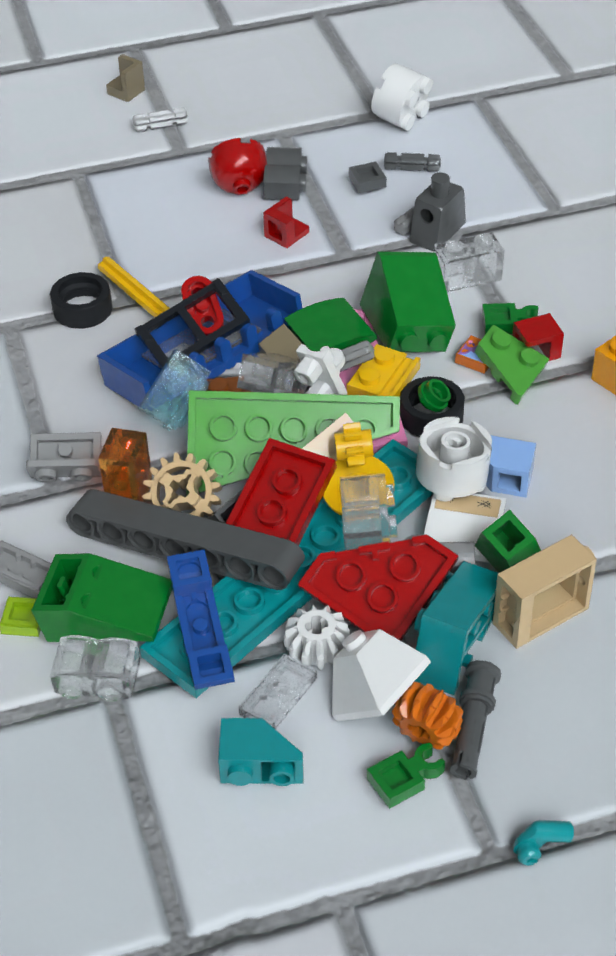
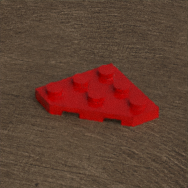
(380, 582)

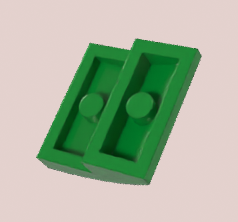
(329, 324)

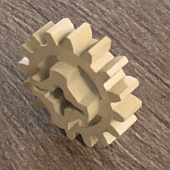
(189, 480)

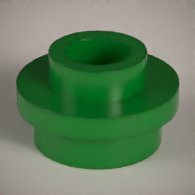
(434, 395)

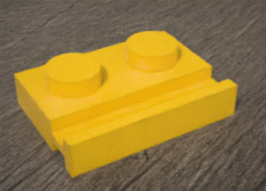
(384, 374)

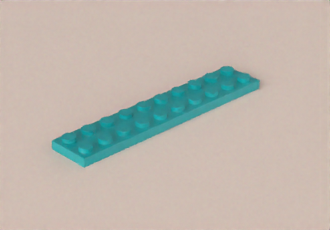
(254, 612)

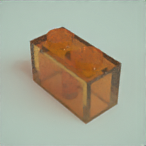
(125, 463)

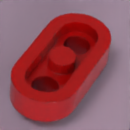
(206, 310)

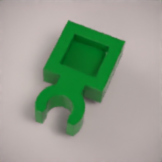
(505, 314)
(401, 777)

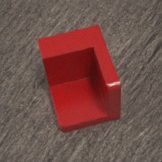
(281, 225)
(542, 332)

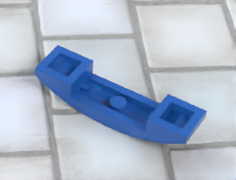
(199, 620)

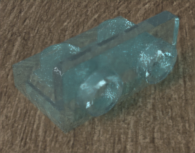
(170, 391)

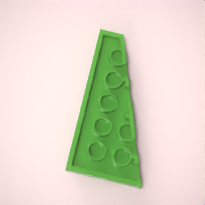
(235, 426)

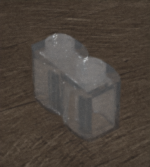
(365, 510)
(95, 667)

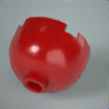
(238, 165)

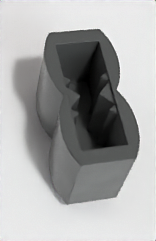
(284, 173)

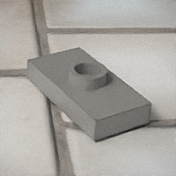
(22, 570)

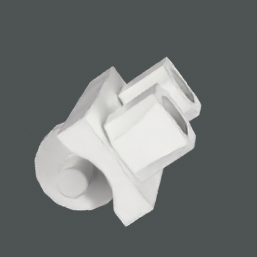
(321, 370)

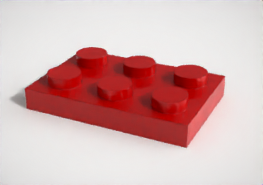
(283, 491)

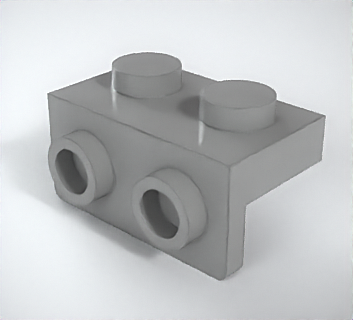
(64, 456)

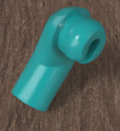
(537, 834)

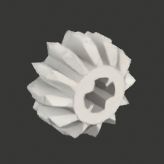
(315, 636)

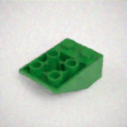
(100, 599)

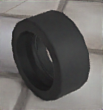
(85, 314)
(415, 420)

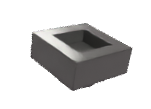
(367, 177)

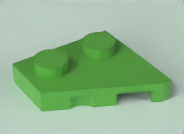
(511, 361)

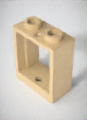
(544, 591)

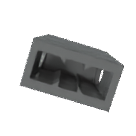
(438, 212)

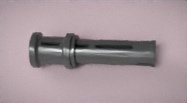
(476, 703)

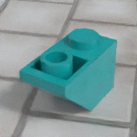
(257, 754)

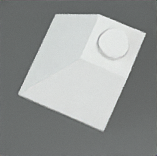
(372, 674)

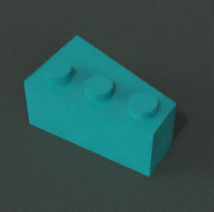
(454, 622)

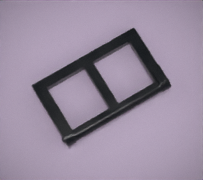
(204, 342)

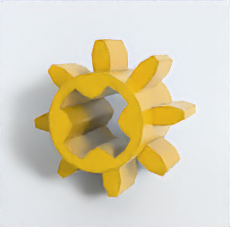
(354, 444)

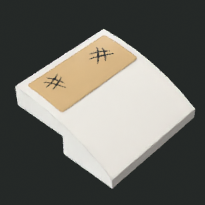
(463, 518)

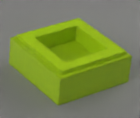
(18, 617)

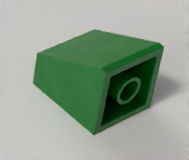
(408, 302)

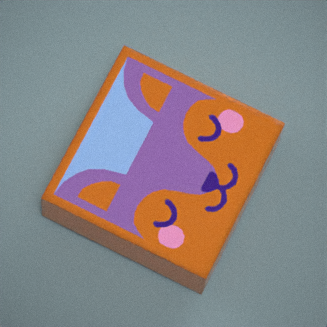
(467, 357)

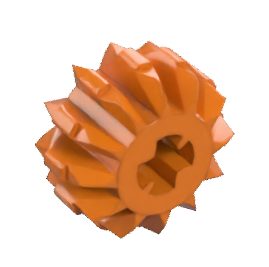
(428, 715)

